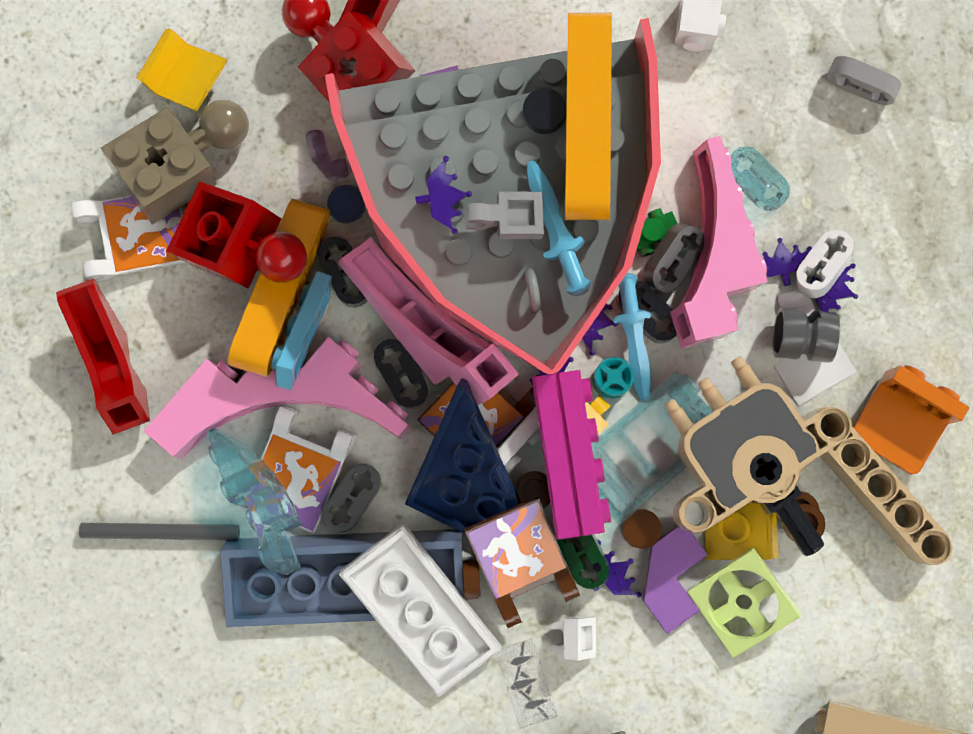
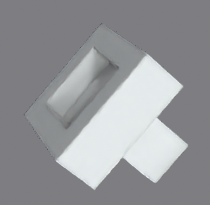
(578, 638)

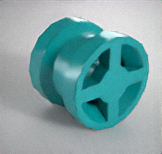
(617, 372)

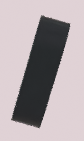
(337, 275)
(657, 307)
(393, 379)

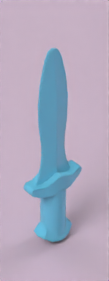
(561, 241)
(632, 321)

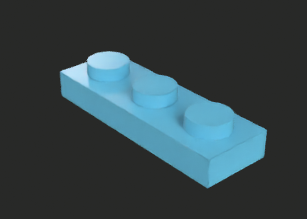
(301, 330)

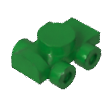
(654, 230)

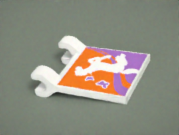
(127, 237)
(305, 467)

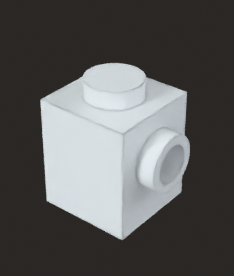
(699, 24)

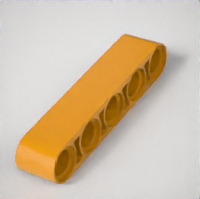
(588, 116)
(272, 302)

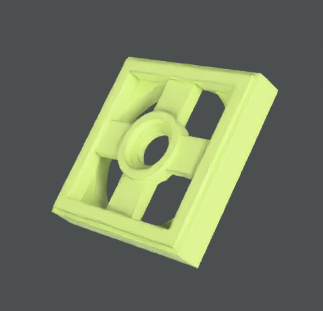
(717, 618)

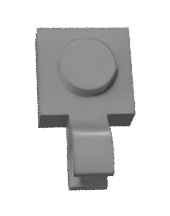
(515, 214)

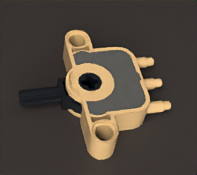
(746, 431)

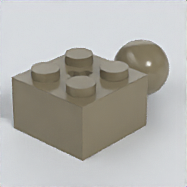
(165, 163)

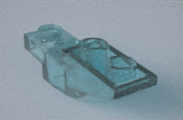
(253, 485)

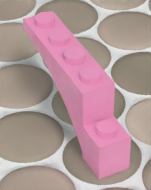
(729, 254)
(427, 333)

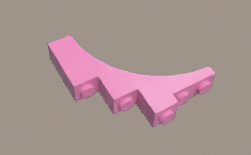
(215, 398)

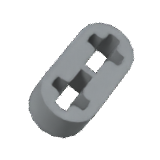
(863, 80)

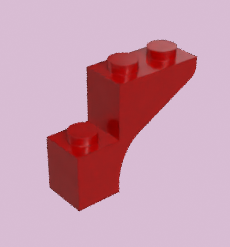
(105, 351)

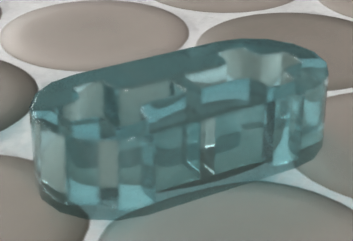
(765, 173)

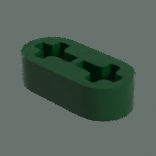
(577, 565)

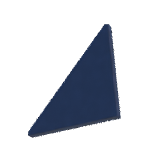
(462, 471)

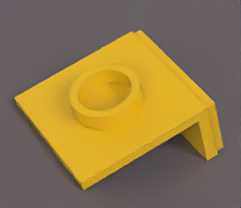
(180, 71)
(741, 532)

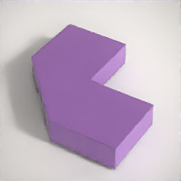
(663, 592)

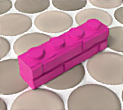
(569, 455)

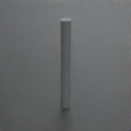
(159, 531)

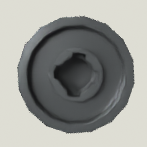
(803, 334)

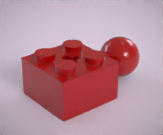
(343, 49)
(235, 239)

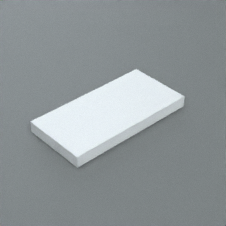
(420, 609)

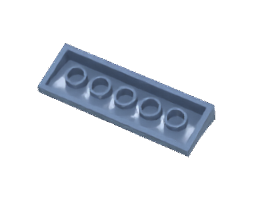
(315, 590)

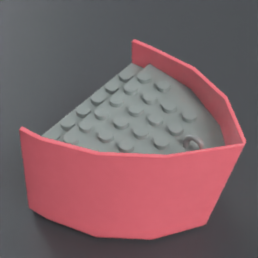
(476, 118)

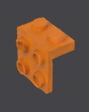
(907, 417)

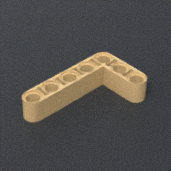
(892, 495)

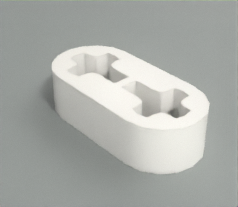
(818, 259)

